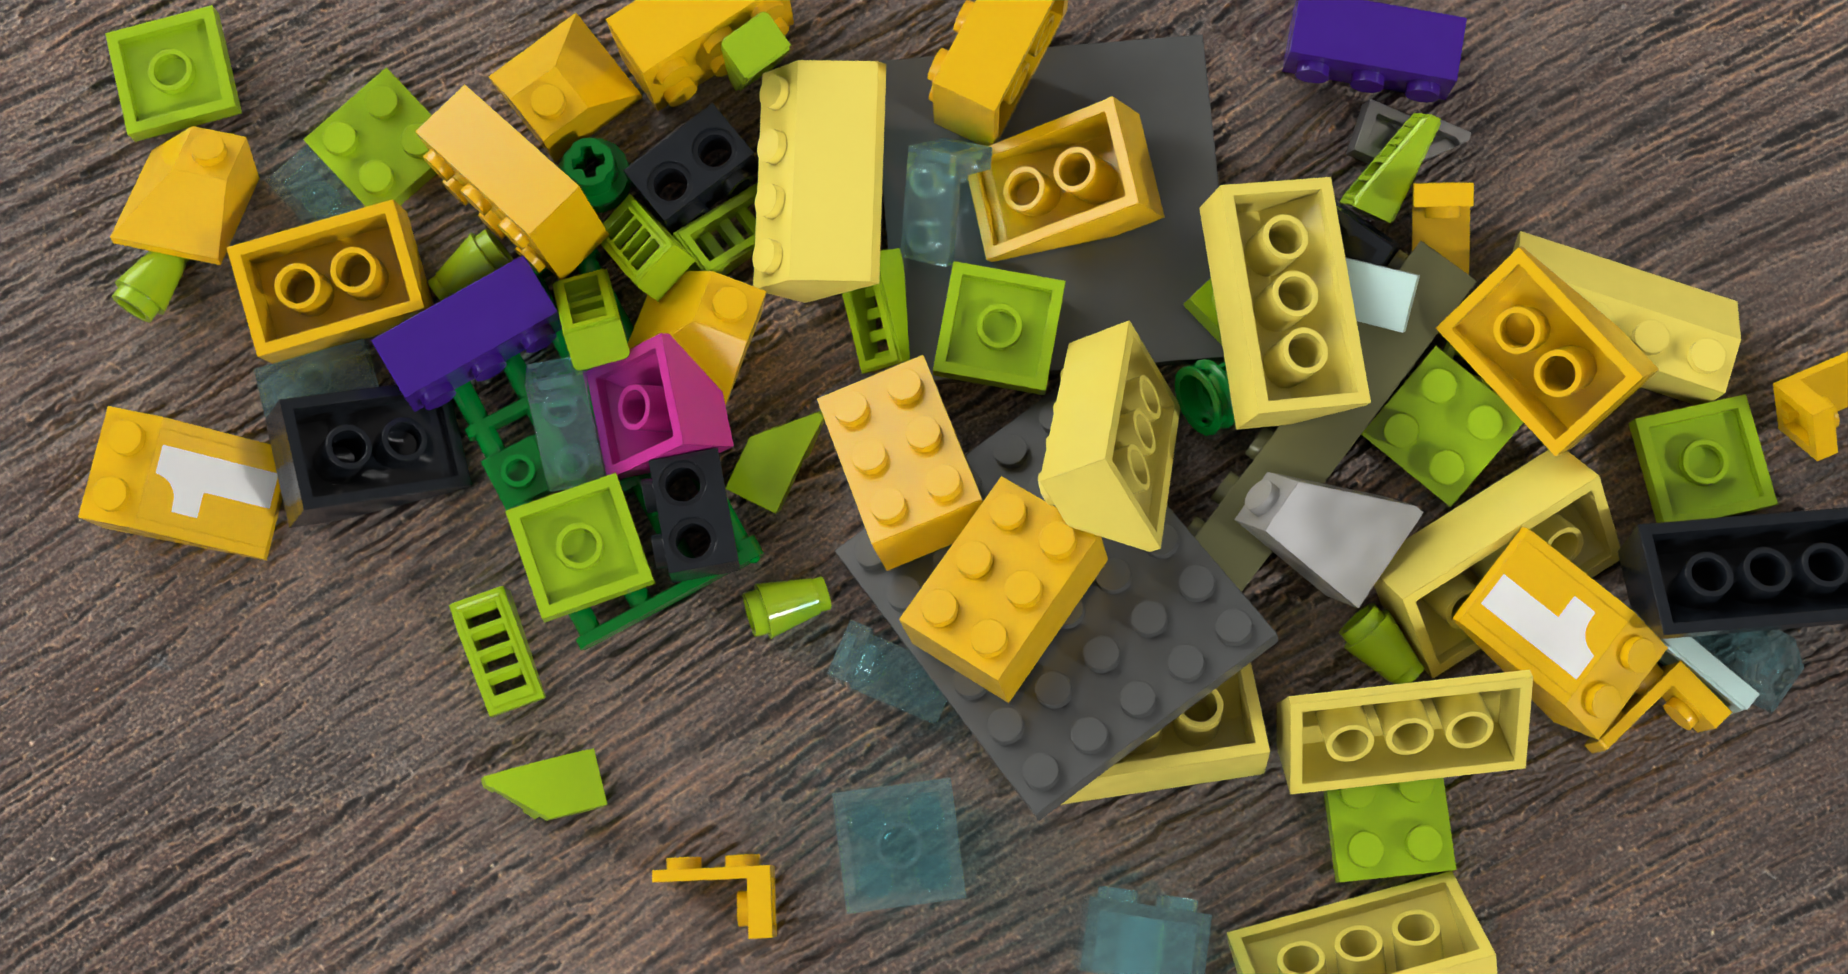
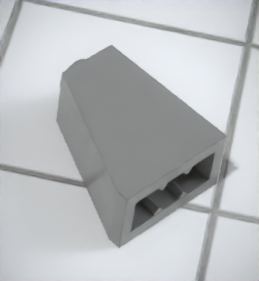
(1328, 532)

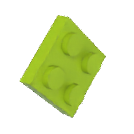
(173, 73)
(375, 143)
(999, 328)
(1443, 426)
(1703, 461)
(579, 547)
(1389, 830)

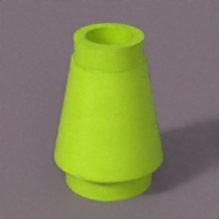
(469, 263)
(149, 285)
(784, 604)
(1381, 645)

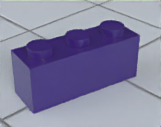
(1375, 47)
(469, 335)

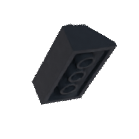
(1739, 573)

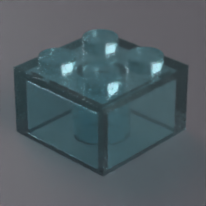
(898, 845)
(1141, 938)

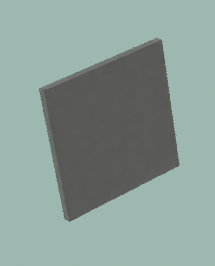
(1108, 280)

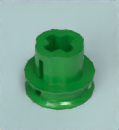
(610, 184)
(1205, 394)

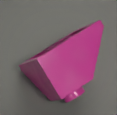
(655, 407)

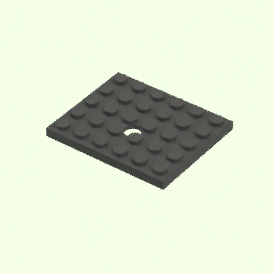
(1123, 665)

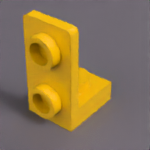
(1443, 219)
(1810, 405)
(1686, 698)
(754, 906)

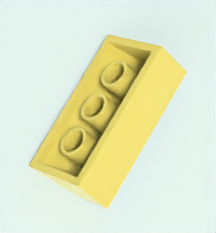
(819, 178)
(1283, 301)
(1677, 326)
(1112, 440)
(1450, 556)
(1405, 731)
(1207, 743)
(1391, 931)

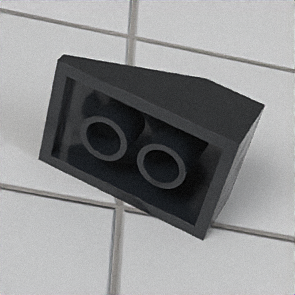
(362, 453)

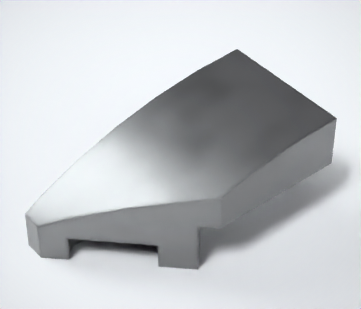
(1380, 123)

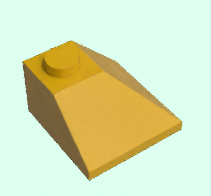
(565, 86)
(190, 196)
(709, 319)

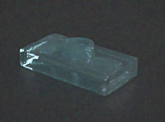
(312, 188)
(315, 373)

